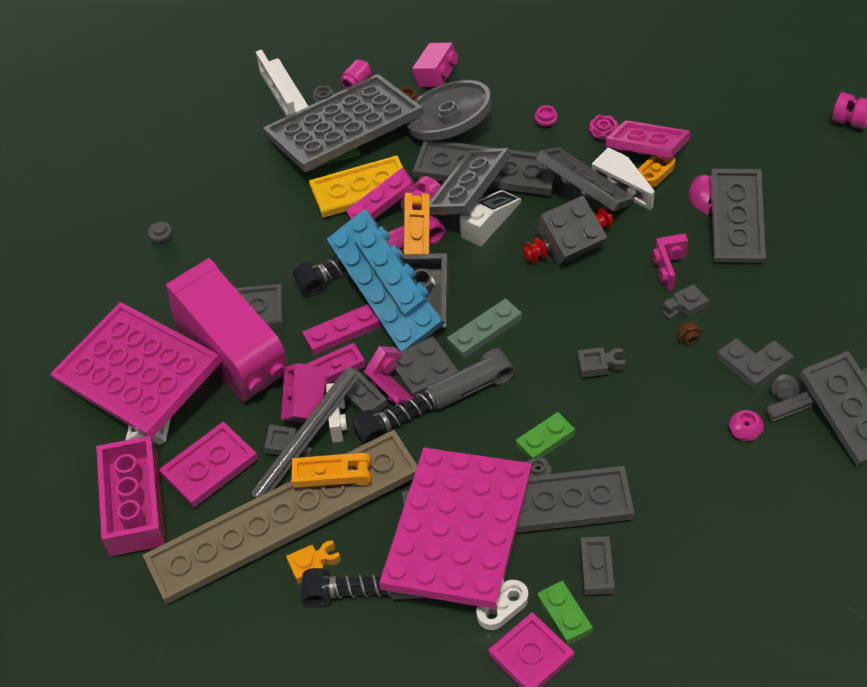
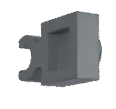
(596, 361)
(279, 437)

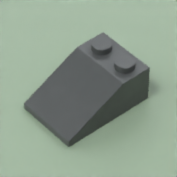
(434, 274)

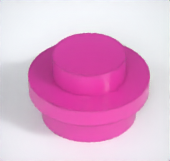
(546, 116)

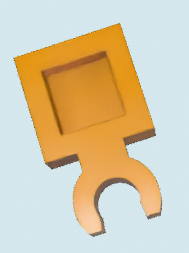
(309, 558)

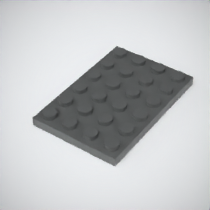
(342, 122)

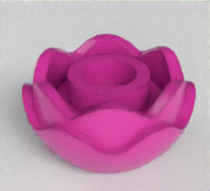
(602, 126)
(743, 432)

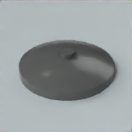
(451, 110)

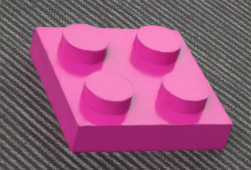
(531, 653)

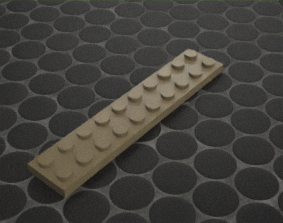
(272, 522)

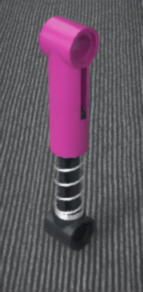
(313, 277)

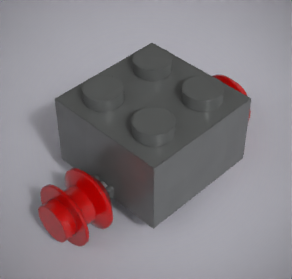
(568, 232)

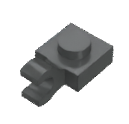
(686, 301)

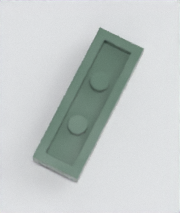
(484, 328)

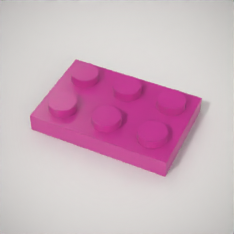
(648, 139)
(208, 464)

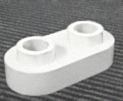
(506, 608)

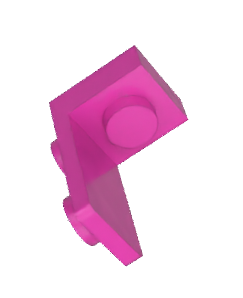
(669, 249)
(378, 370)

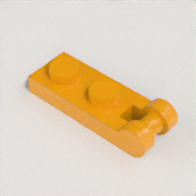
(416, 224)
(331, 470)

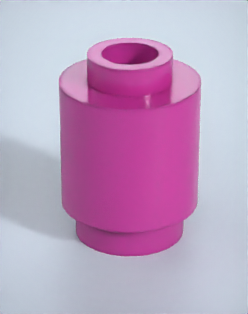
(357, 72)

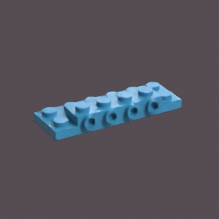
(386, 280)

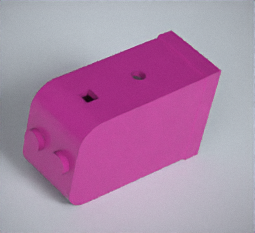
(220, 319)

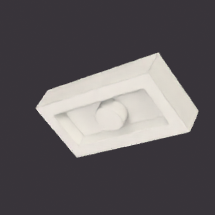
(337, 421)

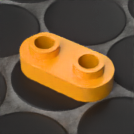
(657, 169)

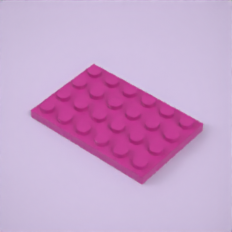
(136, 369)
(457, 528)

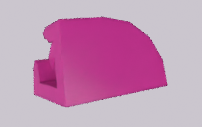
(700, 193)

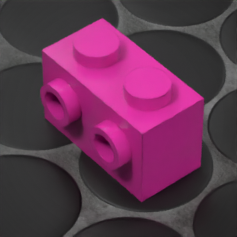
(435, 64)
(302, 391)

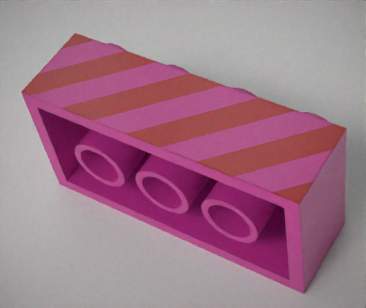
(130, 496)

